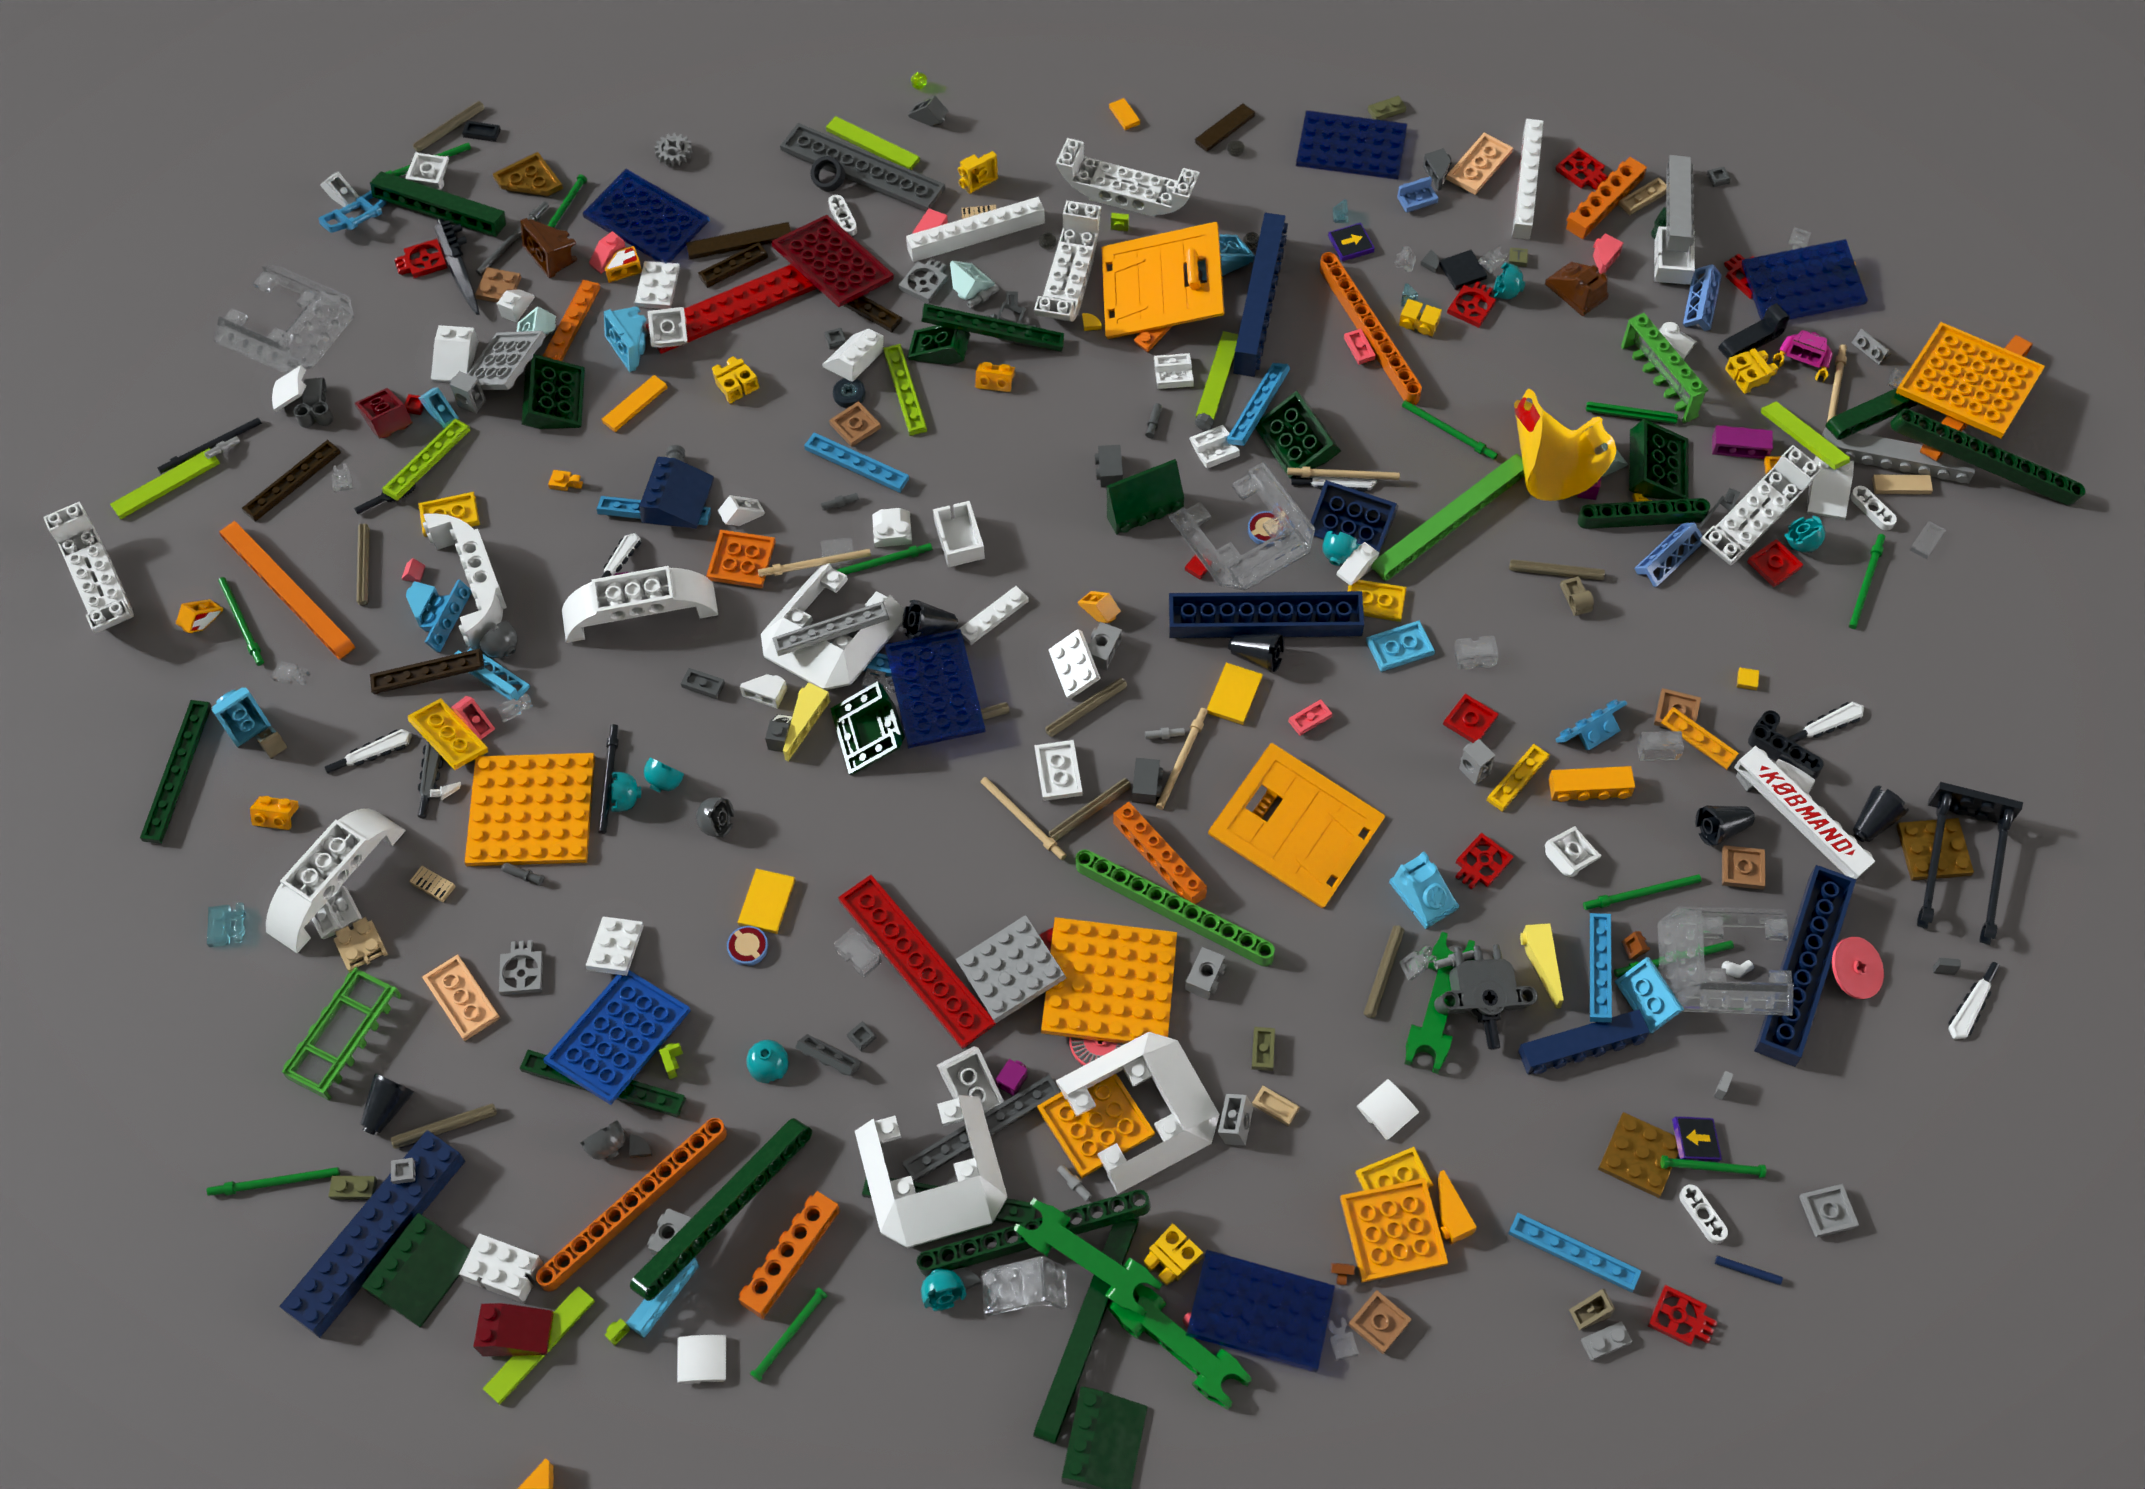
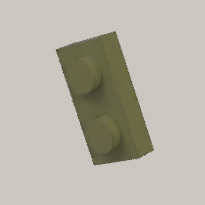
(1387, 108)
(1263, 1048)
(352, 1187)

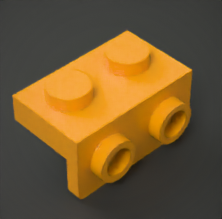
(994, 377)
(273, 812)

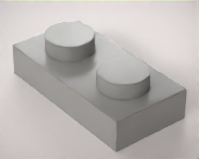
(1606, 1341)

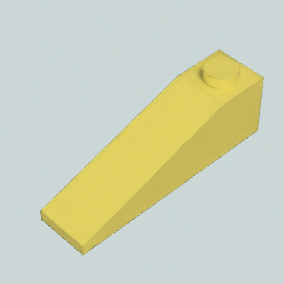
(808, 709)
(1541, 952)

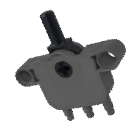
(1484, 991)

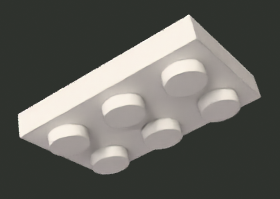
(657, 285)
(1074, 664)
(1058, 770)
(614, 946)

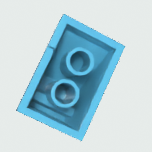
(1233, 255)
(626, 334)
(240, 715)
(1424, 890)

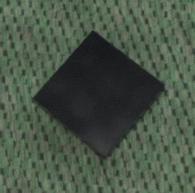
(1463, 269)

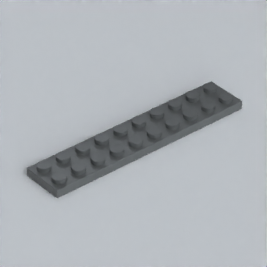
(864, 167)

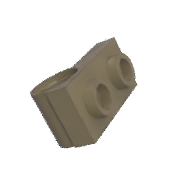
(1576, 596)

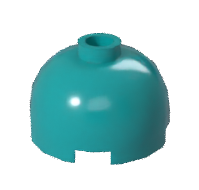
(1509, 282)
(1806, 534)
(1338, 547)
(661, 776)
(624, 792)
(767, 1061)
(942, 1289)

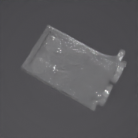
(1024, 1285)

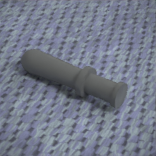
(1152, 423)
(526, 875)

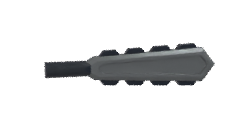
(429, 775)

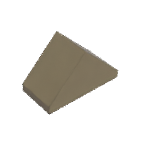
(271, 742)
(1592, 1310)

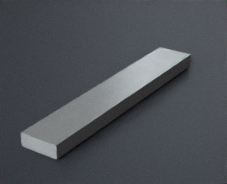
(830, 628)

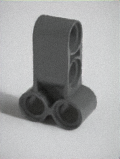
(314, 404)

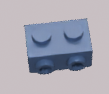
(1417, 194)

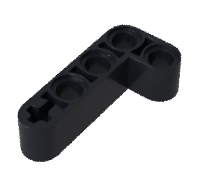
(1758, 334)
(1770, 738)

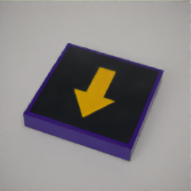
(1351, 242)
(1696, 1139)

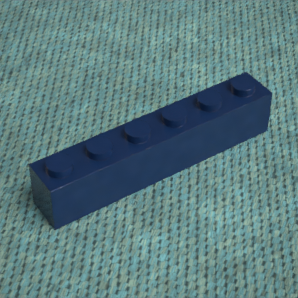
(1583, 1042)

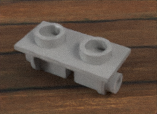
(1870, 346)

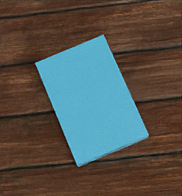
(1400, 646)
(1650, 993)

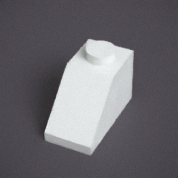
(339, 189)
(514, 303)
(740, 510)
(1358, 564)
(765, 689)

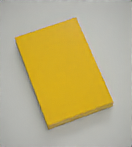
(459, 506)
(1381, 599)
(1234, 693)
(766, 901)
(1393, 1170)

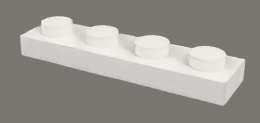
(993, 615)

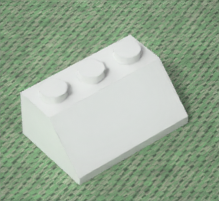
(855, 354)

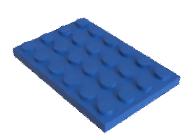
(617, 1036)

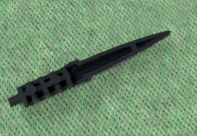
(452, 252)

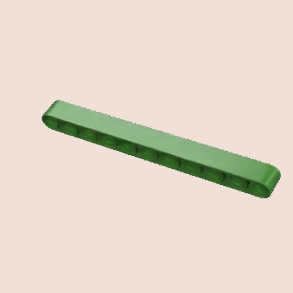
(1449, 518)
(1178, 915)

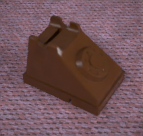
(547, 246)
(1579, 286)

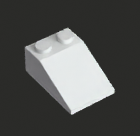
(453, 352)
(1830, 490)
(970, 1076)

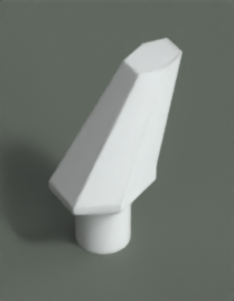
(445, 791)

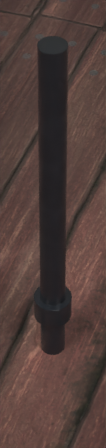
(175, 461)
(612, 745)

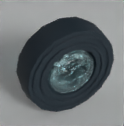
(847, 400)

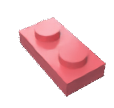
(1359, 346)
(1310, 717)

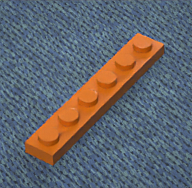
(572, 320)

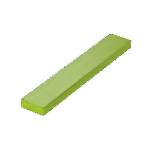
(872, 143)
(1218, 375)
(905, 389)
(1805, 435)
(426, 459)
(163, 484)
(520, 1366)

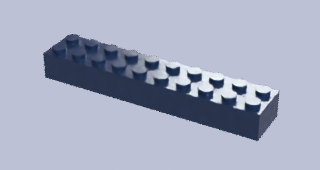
(1260, 294)
(1266, 613)
(1809, 960)
(370, 1236)

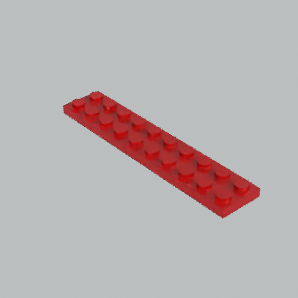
(743, 302)
(917, 961)

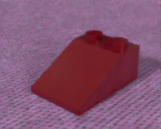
(384, 413)
(512, 1330)

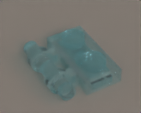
(219, 924)

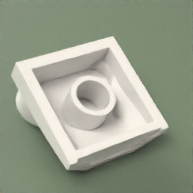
(428, 170)
(667, 327)
(1678, 340)
(892, 527)
(1570, 852)

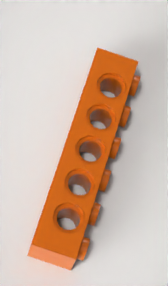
(1606, 197)
(1159, 854)
(762, 1303)

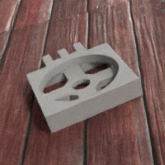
(931, 269)
(521, 954)

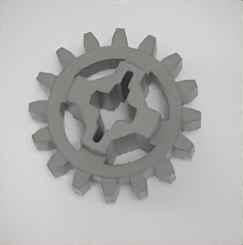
(675, 149)

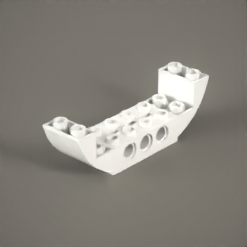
(1123, 186)
(1071, 263)
(1761, 506)
(449, 530)
(90, 567)
(636, 596)
(323, 872)

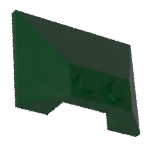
(867, 727)

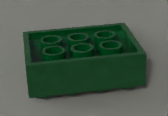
(552, 394)
(1296, 435)
(1658, 462)
(1144, 497)
(417, 1270)
(1104, 1441)

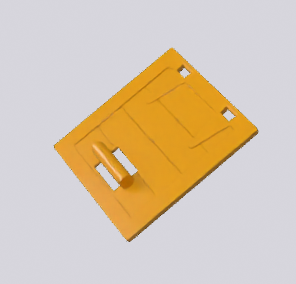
(1150, 282)
(1309, 832)

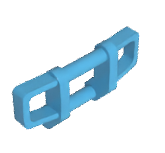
(351, 223)

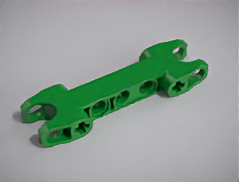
(1430, 1036)
(1120, 1278)
(1209, 1368)

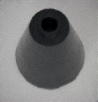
(924, 620)
(1259, 649)
(1878, 814)
(1722, 822)
(383, 1103)

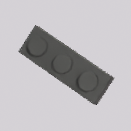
(828, 1055)

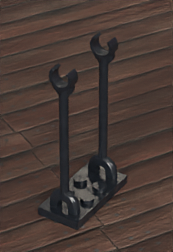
(1982, 807)

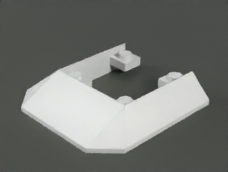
(829, 663)
(1182, 1132)
(944, 1210)

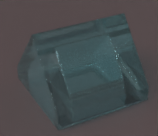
(1340, 212)
(1408, 293)

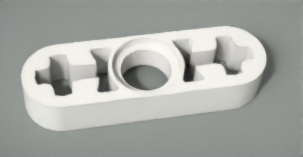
(842, 209)
(1875, 516)
(1717, 1224)

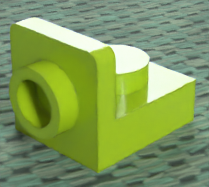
(668, 1056)

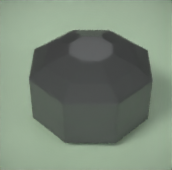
(1204, 422)

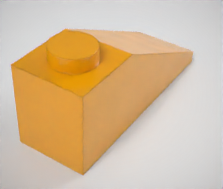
(1454, 1217)

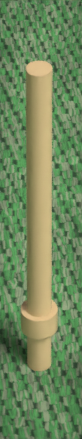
(1840, 362)
(1306, 472)
(778, 569)
(1196, 728)
(1048, 842)

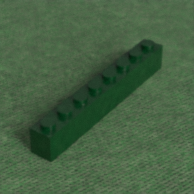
(438, 203)

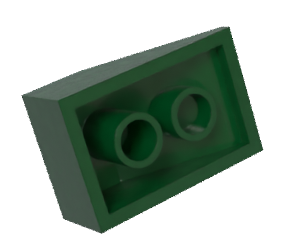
(939, 345)

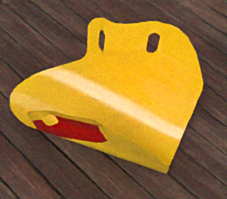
(1559, 459)

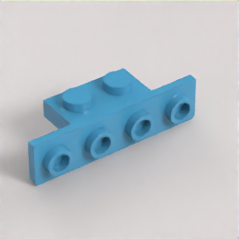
(444, 614)
(1596, 728)

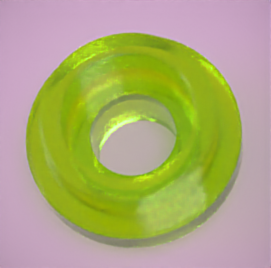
(918, 80)

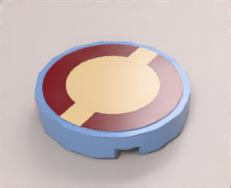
(1255, 527)
(747, 945)

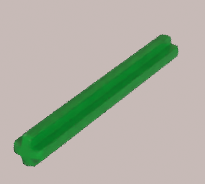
(1630, 412)

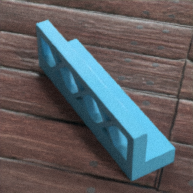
(492, 680)
(650, 1311)

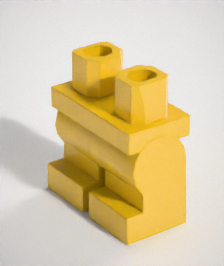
(1750, 369)
(733, 378)
(1174, 1254)

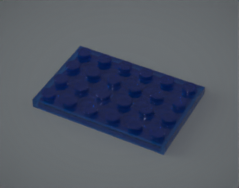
(1351, 144)
(646, 216)
(1806, 280)
(934, 688)
(1261, 1310)

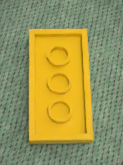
(447, 734)

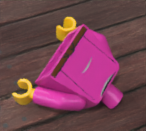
(1807, 348)

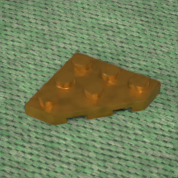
(529, 176)

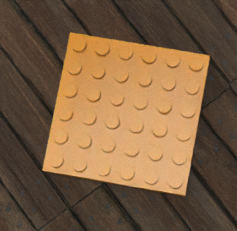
(1970, 379)
(530, 809)
(1113, 982)

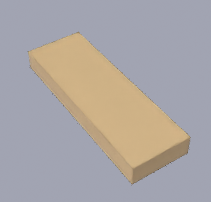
(1643, 196)
(1902, 484)

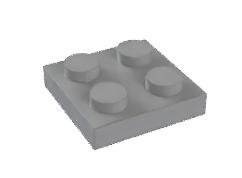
(1829, 1210)

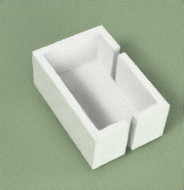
(1672, 265)
(960, 535)
(501, 1268)

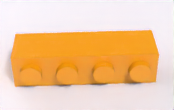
(1591, 783)

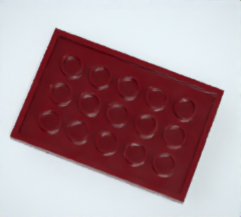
(832, 260)

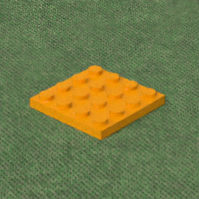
(1110, 1122)
(1393, 1230)

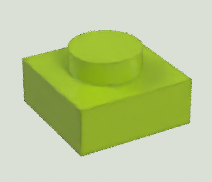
(1119, 222)
(616, 1331)

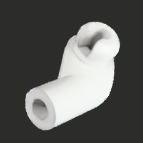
(1736, 970)

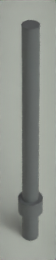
(535, 215)

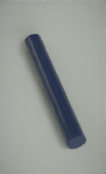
(1761, 1274)

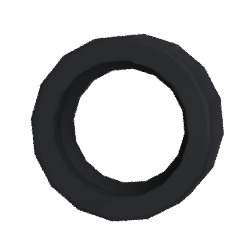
(836, 182)

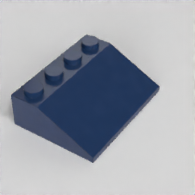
(675, 494)
(1353, 513)

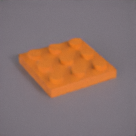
(739, 557)

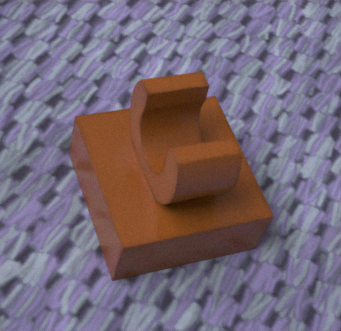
(1635, 945)
(1342, 1271)

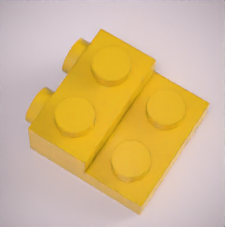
(977, 171)

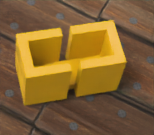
(1411, 314)

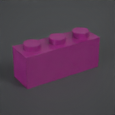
(1742, 442)

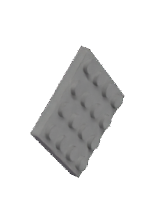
(505, 358)
(1010, 969)

